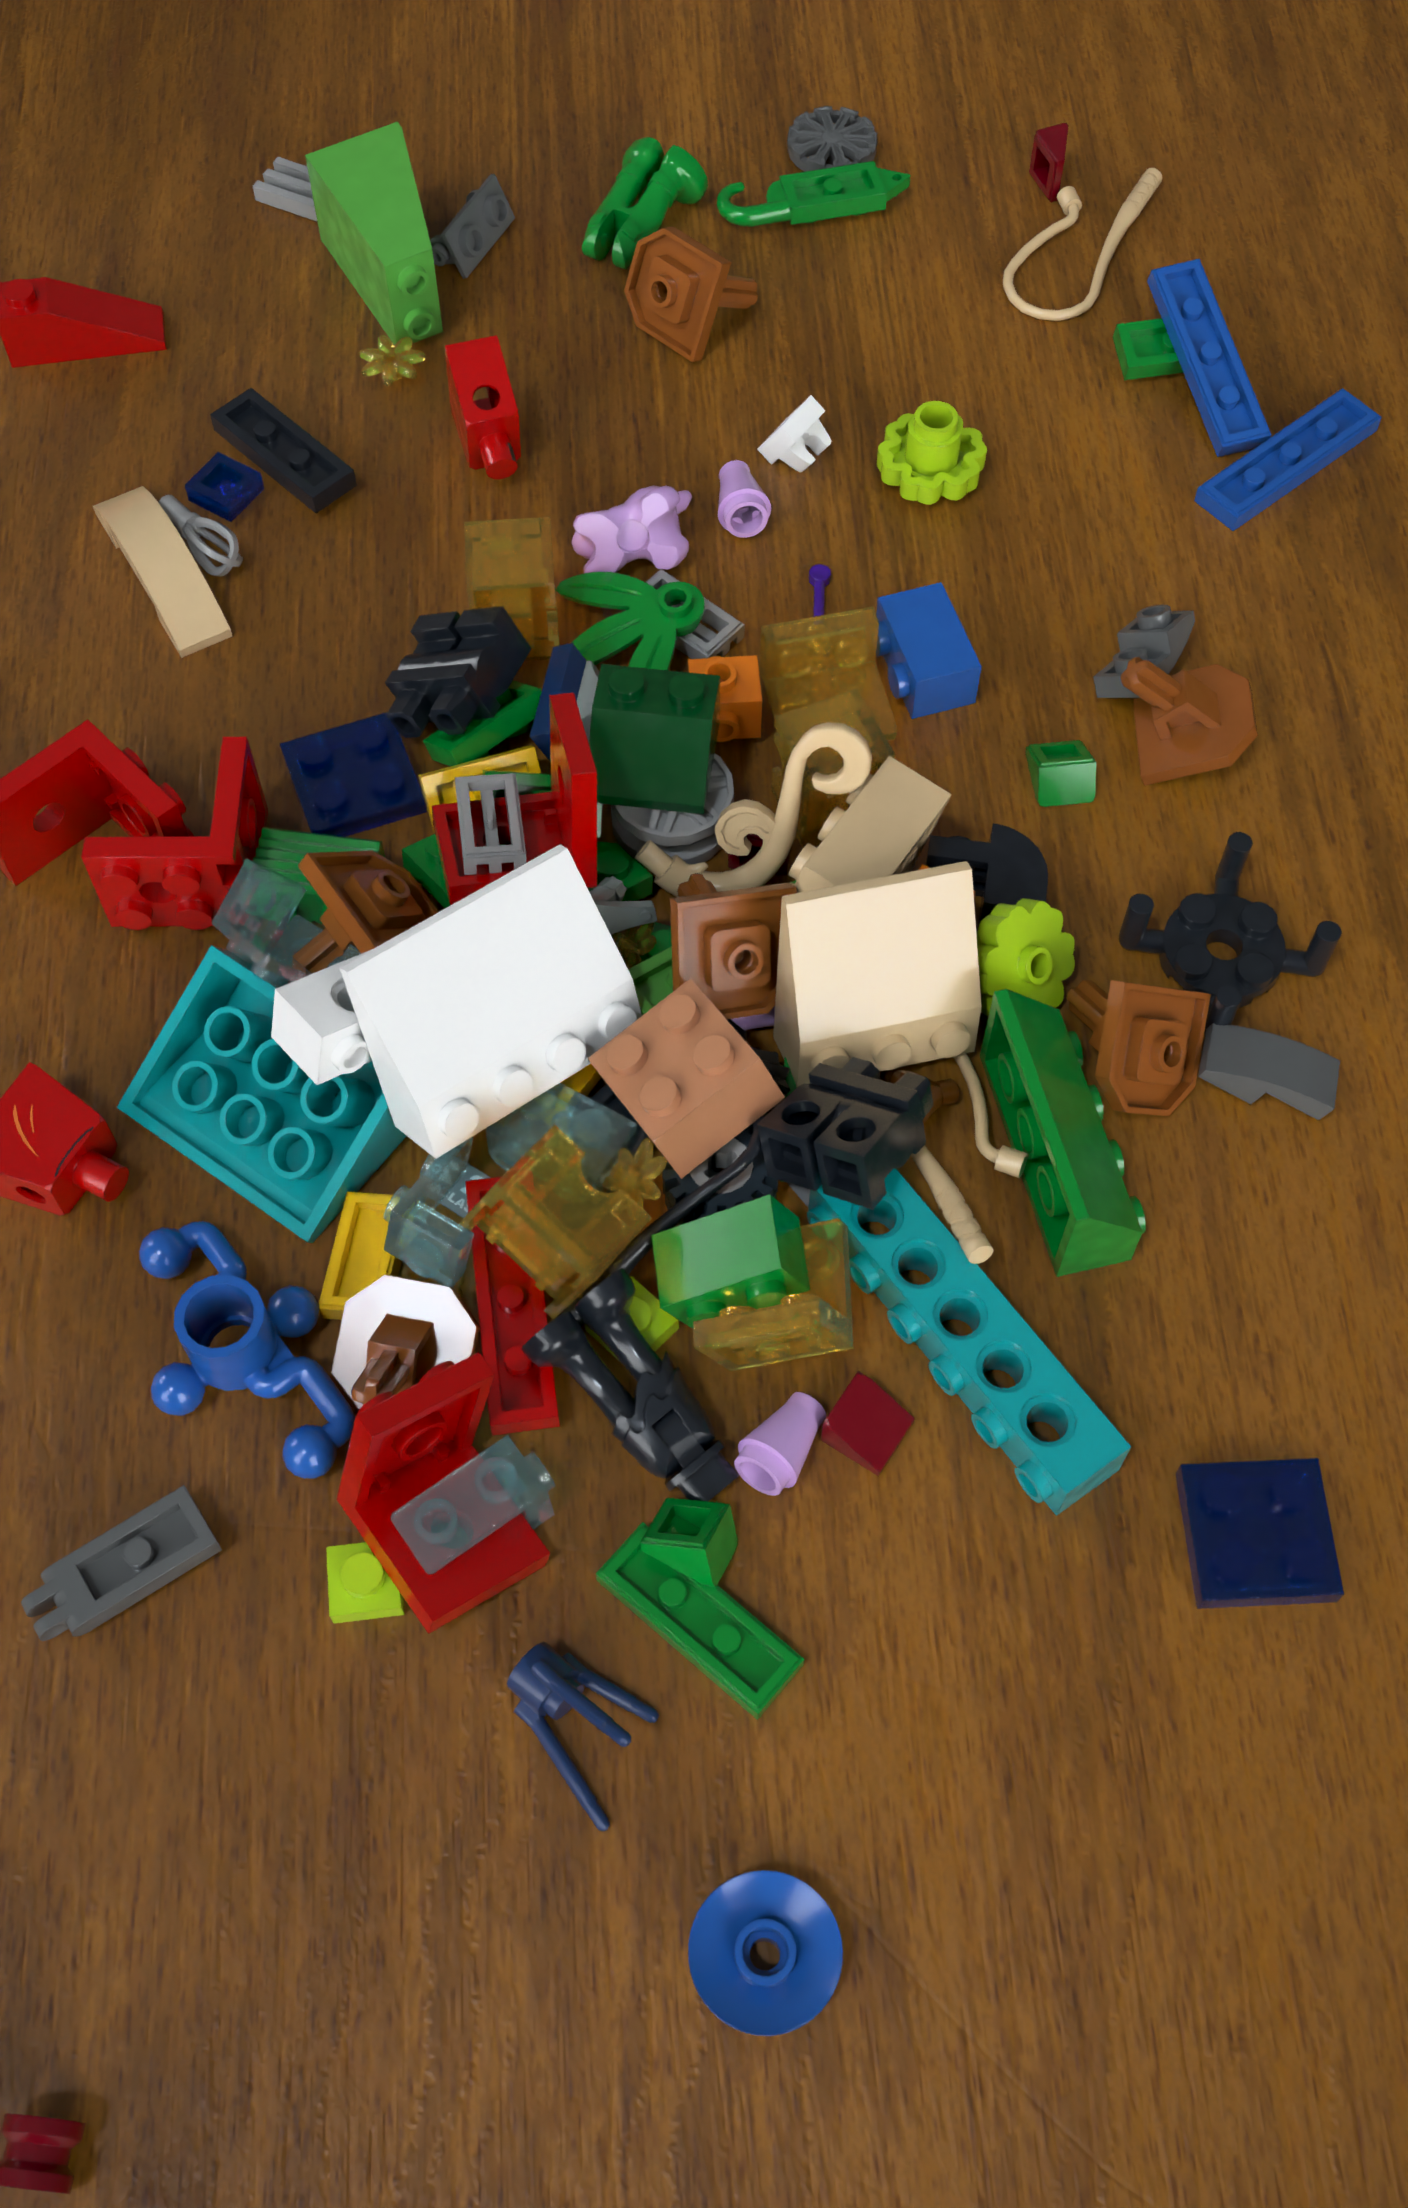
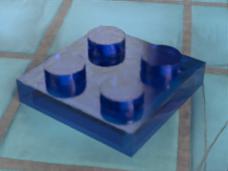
(353, 777)
(1258, 1533)

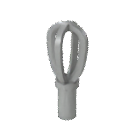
(192, 526)

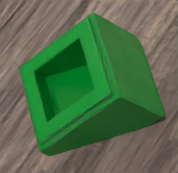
(1062, 773)
(693, 1538)

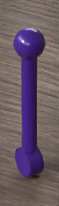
(819, 578)

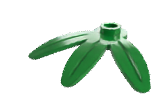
(646, 617)

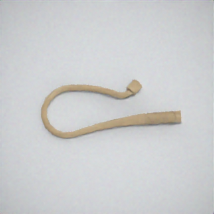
(1071, 206)
(944, 1189)

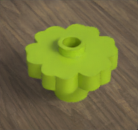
(931, 454)
(1024, 952)

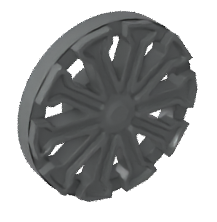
(831, 143)

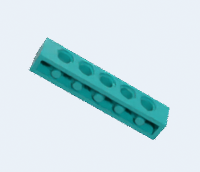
(1000, 1340)

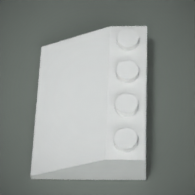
(490, 1001)

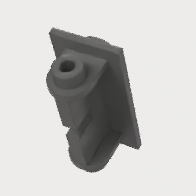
(474, 228)

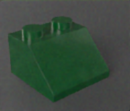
(654, 737)

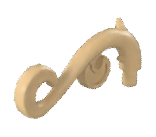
(775, 829)

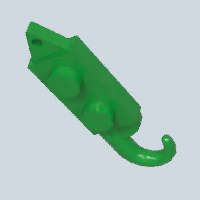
(817, 195)

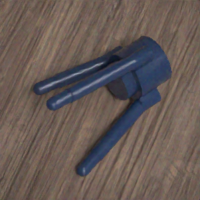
(552, 1687)

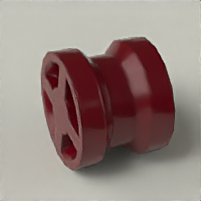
(38, 2152)

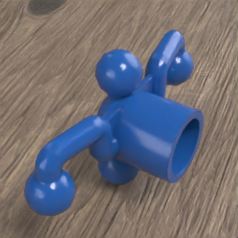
(256, 1360)

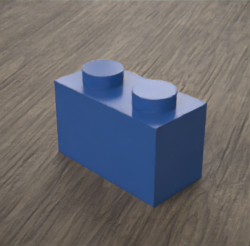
(926, 651)

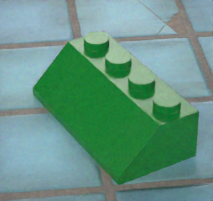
(1056, 1119)

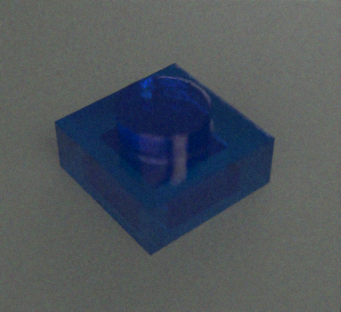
(224, 486)

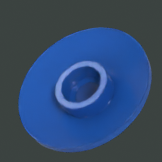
(772, 1910)

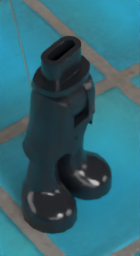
(663, 1419)

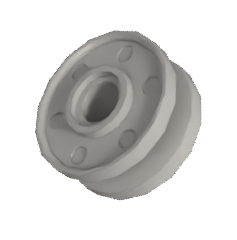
(677, 833)

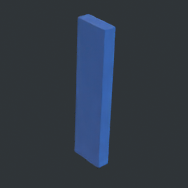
(1208, 357)
(1287, 459)

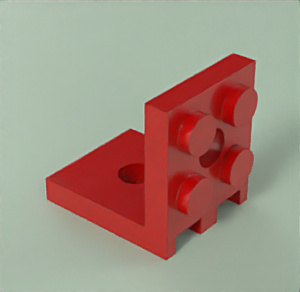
(84, 786)
(548, 818)
(183, 877)
(400, 1451)

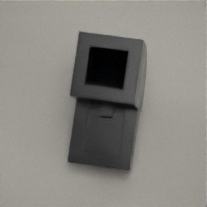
(1002, 869)

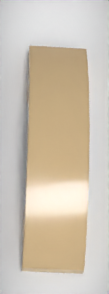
(165, 570)

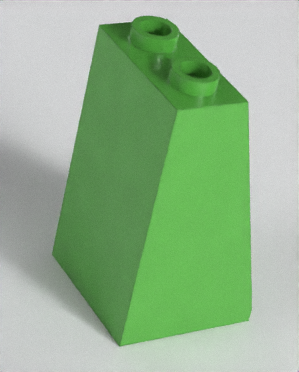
(377, 229)

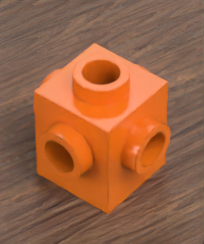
(739, 694)

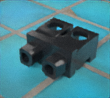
(455, 670)
(846, 1131)

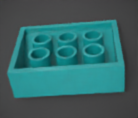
(249, 1111)

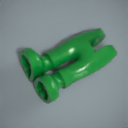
(659, 182)

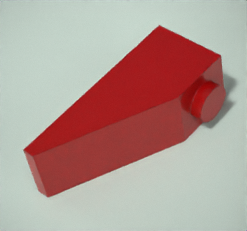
(66, 322)

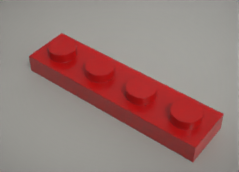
(509, 1316)

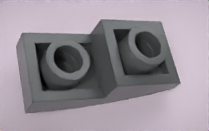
(1152, 636)
(1260, 1062)

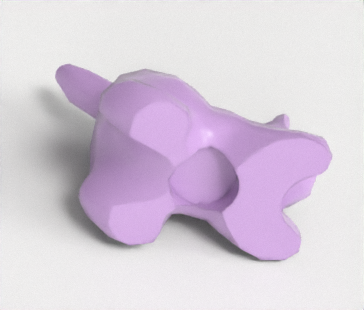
(638, 529)

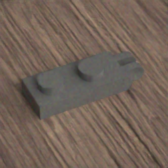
(121, 1566)

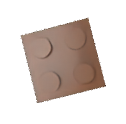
(687, 1077)

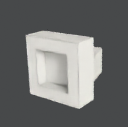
(795, 432)

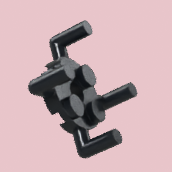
(1230, 920)

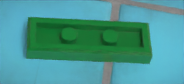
(702, 1626)

